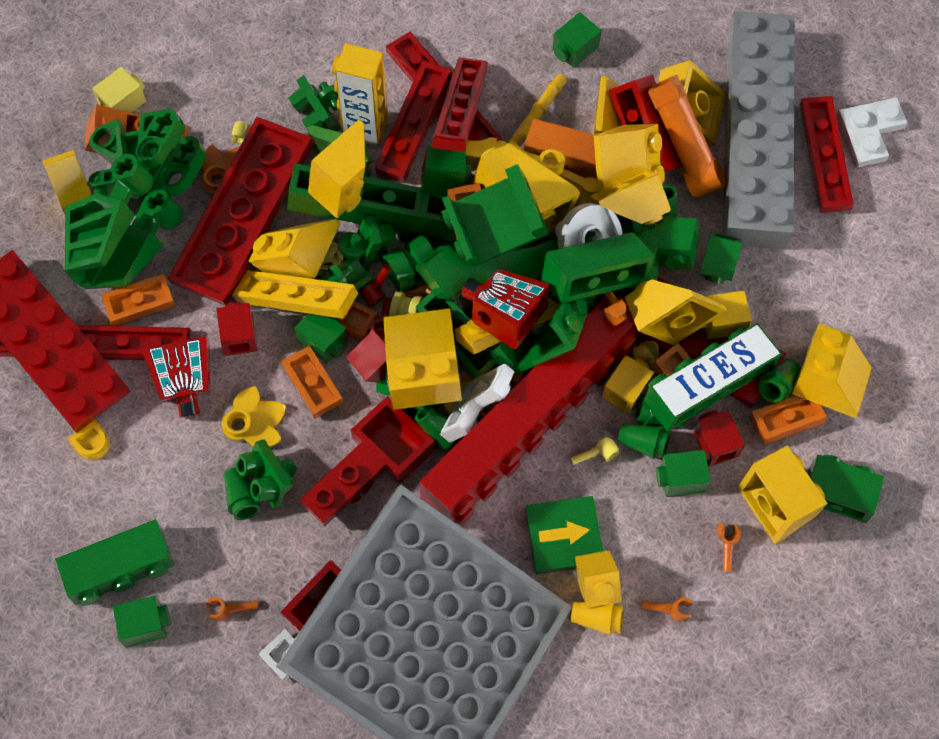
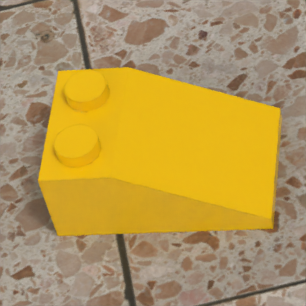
(421, 359)

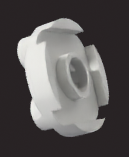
(586, 218)

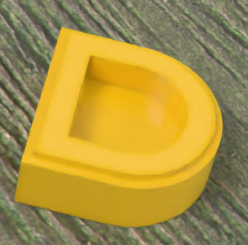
(90, 441)

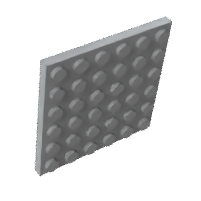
(424, 630)

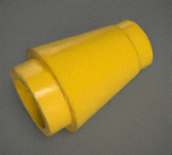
(602, 618)

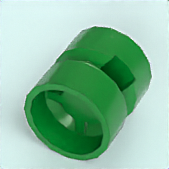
(403, 262)

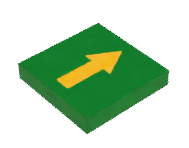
(562, 532)

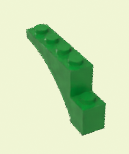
(672, 243)
(448, 273)

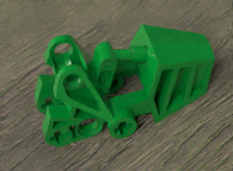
(99, 240)

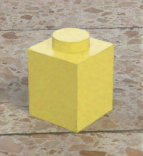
(120, 91)

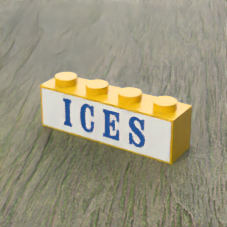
(361, 91)

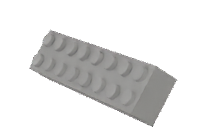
(760, 130)

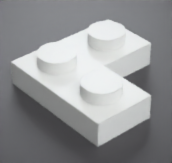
(864, 126)
(475, 396)

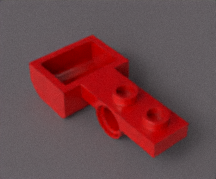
(386, 442)

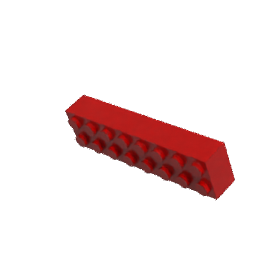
(524, 416)

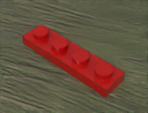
(413, 121)
(826, 154)

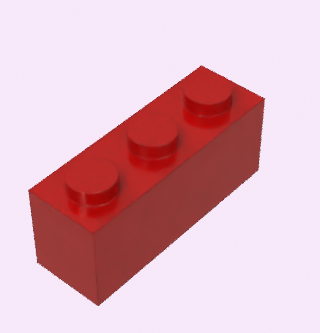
(636, 107)

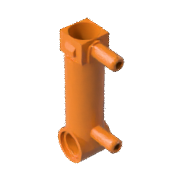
(701, 171)

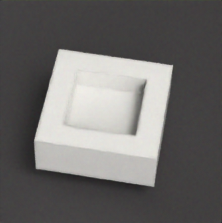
(275, 651)

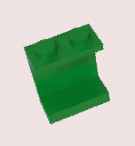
(495, 219)
(545, 340)

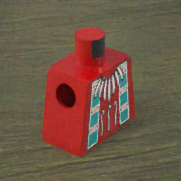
(507, 305)
(181, 372)

